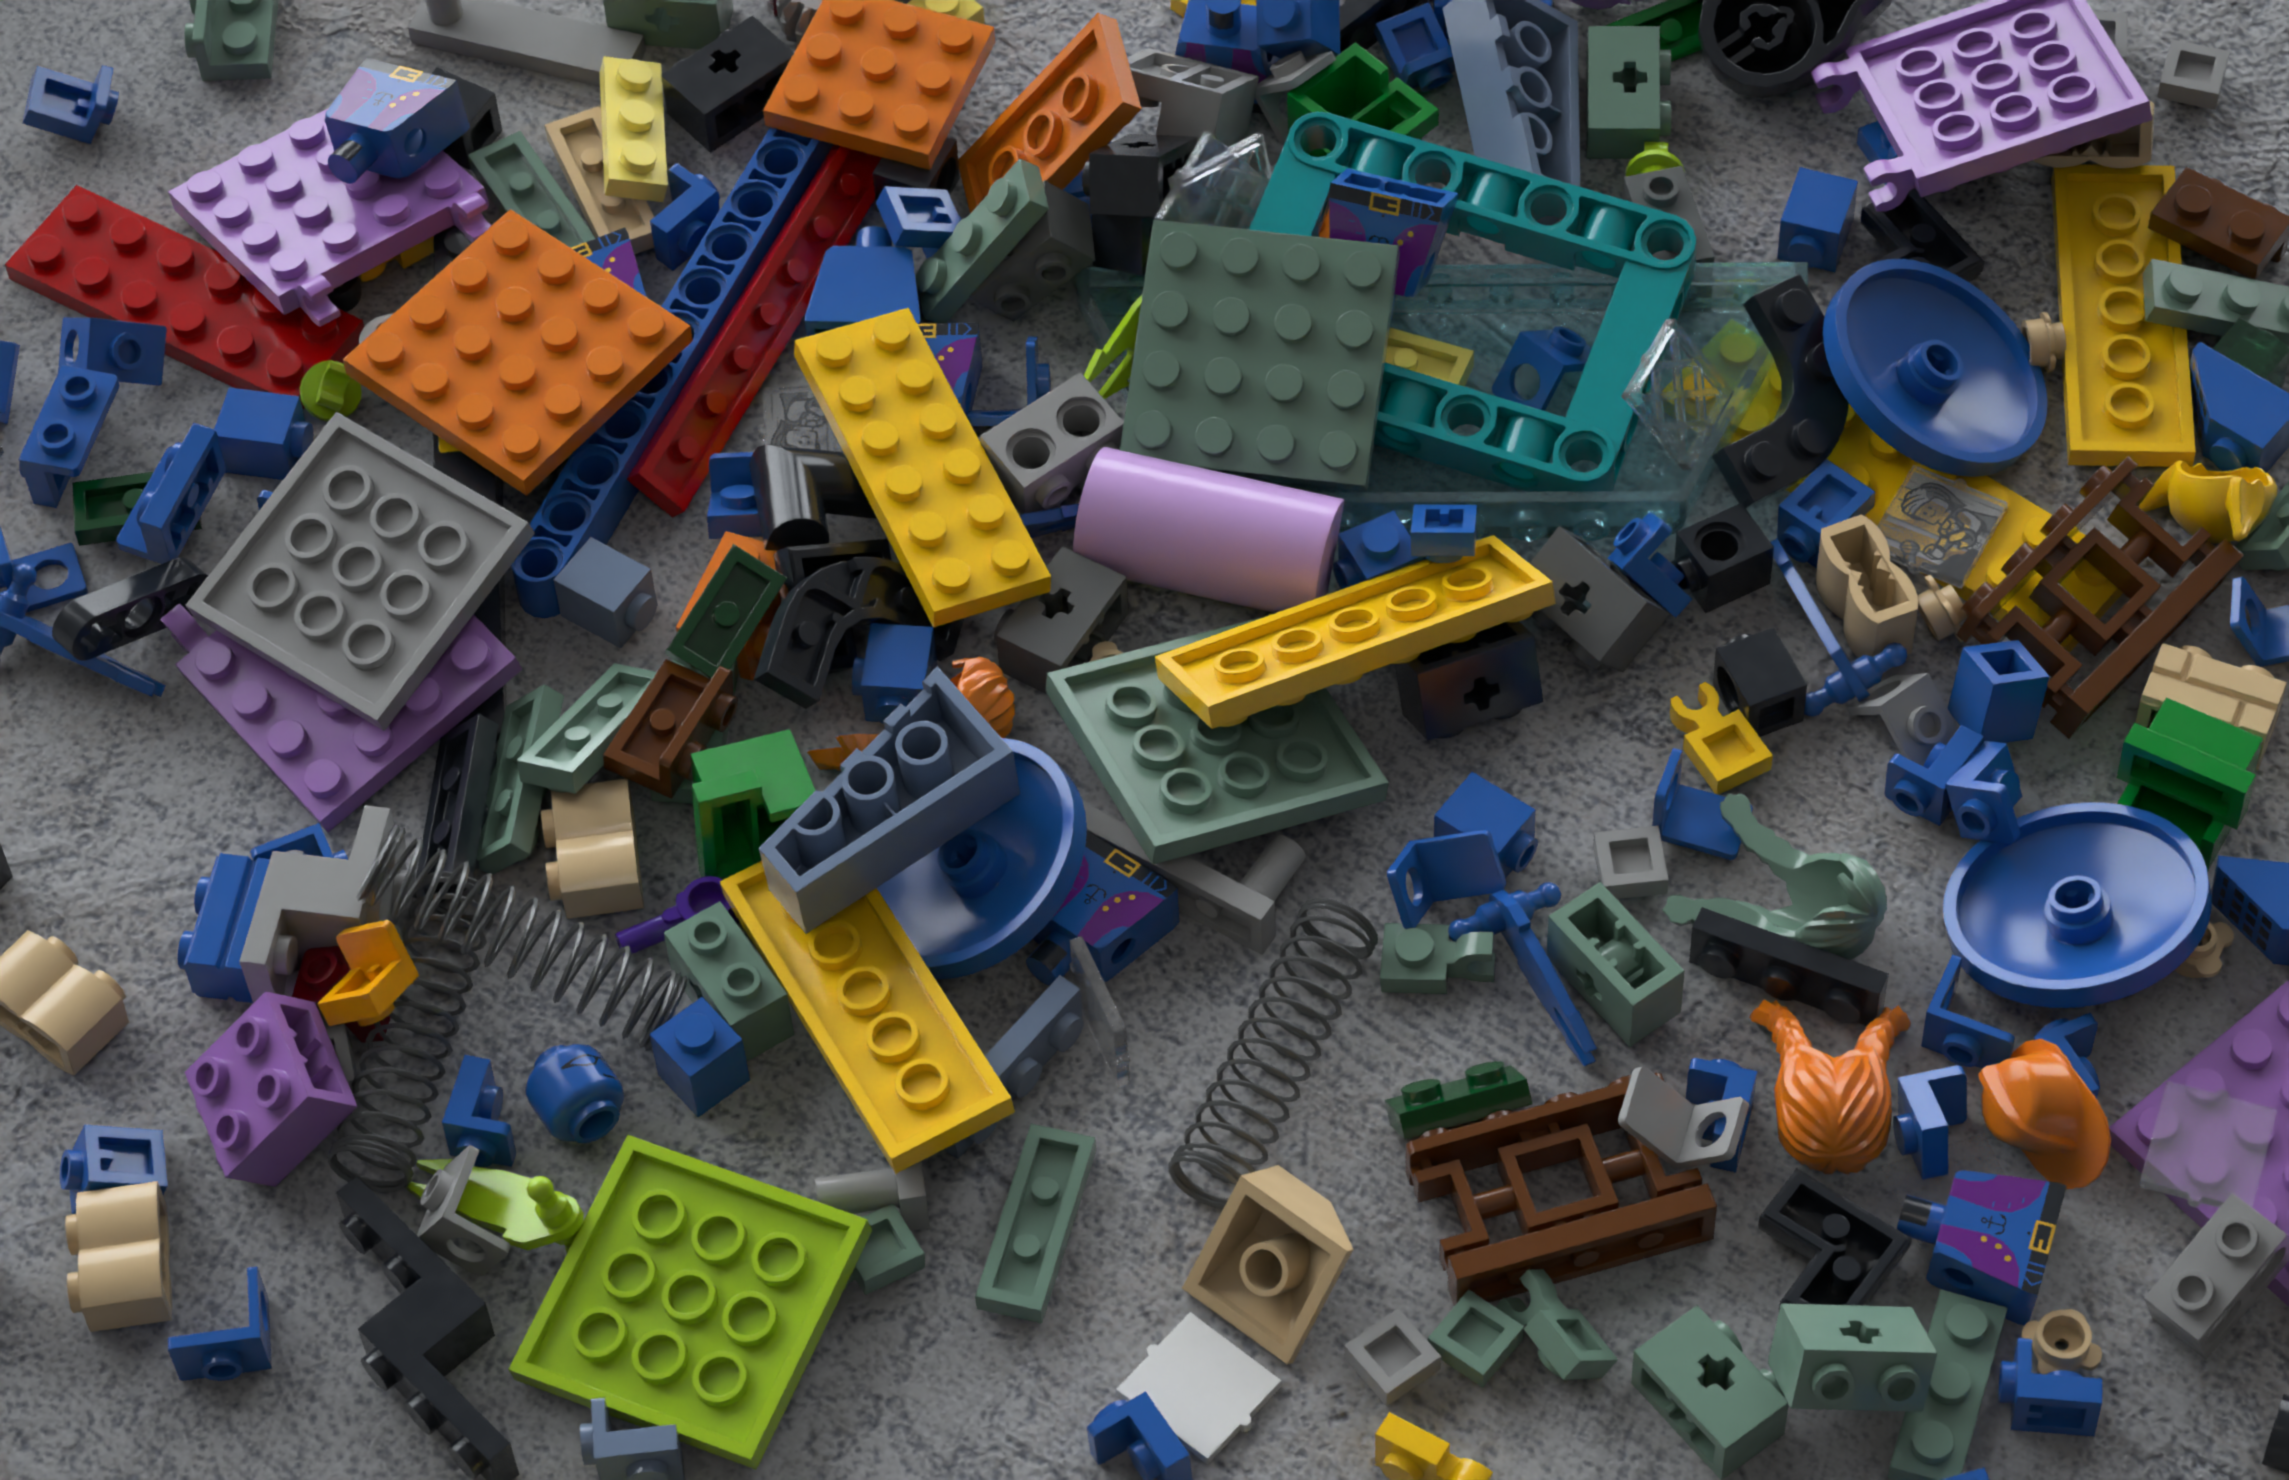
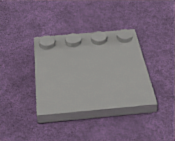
(360, 570)

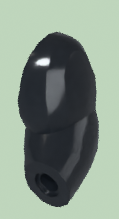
(1776, 44)

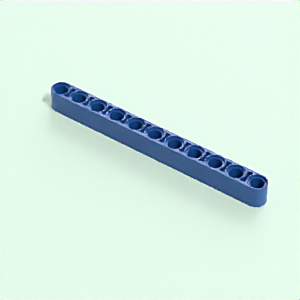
(593, 485)

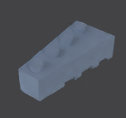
(1519, 84)
(890, 805)

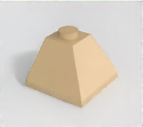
(1271, 1260)

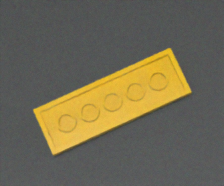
(2120, 373)
(922, 467)
(1352, 633)
(876, 1021)

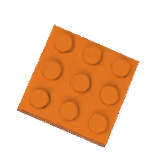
(880, 78)

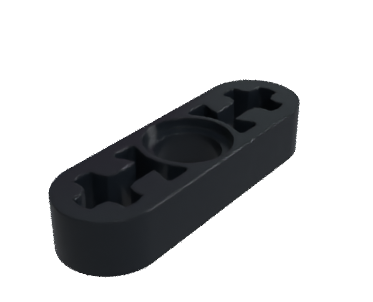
(103, 620)

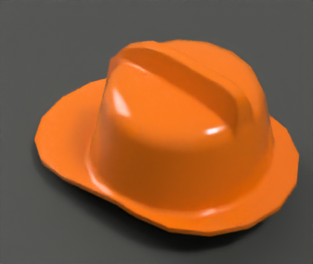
(2047, 1113)

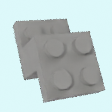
(1196, 97)
(311, 901)

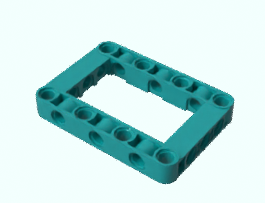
(1502, 204)

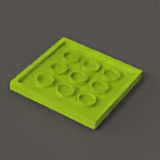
(691, 1300)

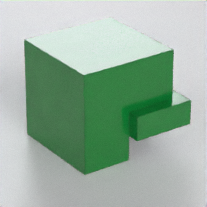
(1361, 91)
(2191, 773)
(743, 798)

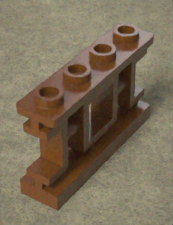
(2133, 627)
(1563, 1239)

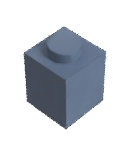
(606, 593)

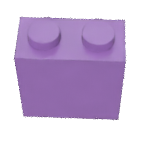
(270, 1089)

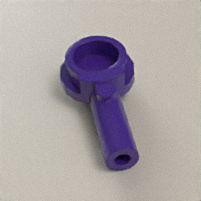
(695, 898)

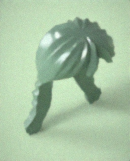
(1832, 894)

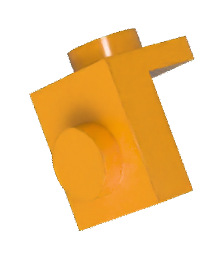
(377, 975)

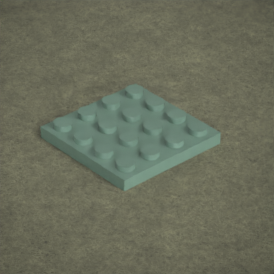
(1261, 353)
(1201, 785)

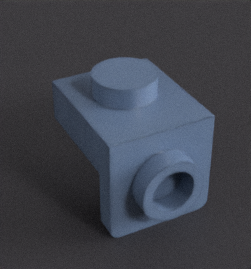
(630, 1453)

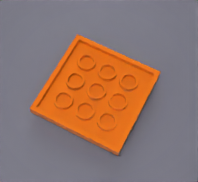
(518, 351)

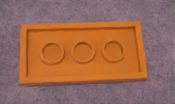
(1060, 116)

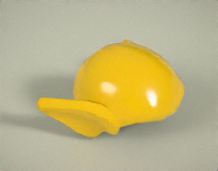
(2219, 501)

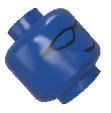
(575, 1093)

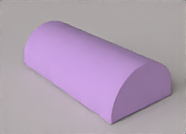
(1207, 531)

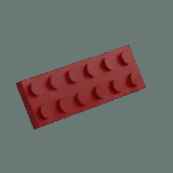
(138, 271)

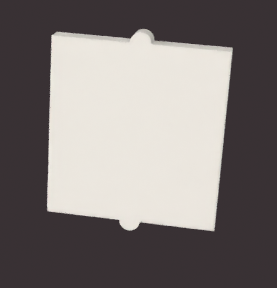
(1201, 1386)

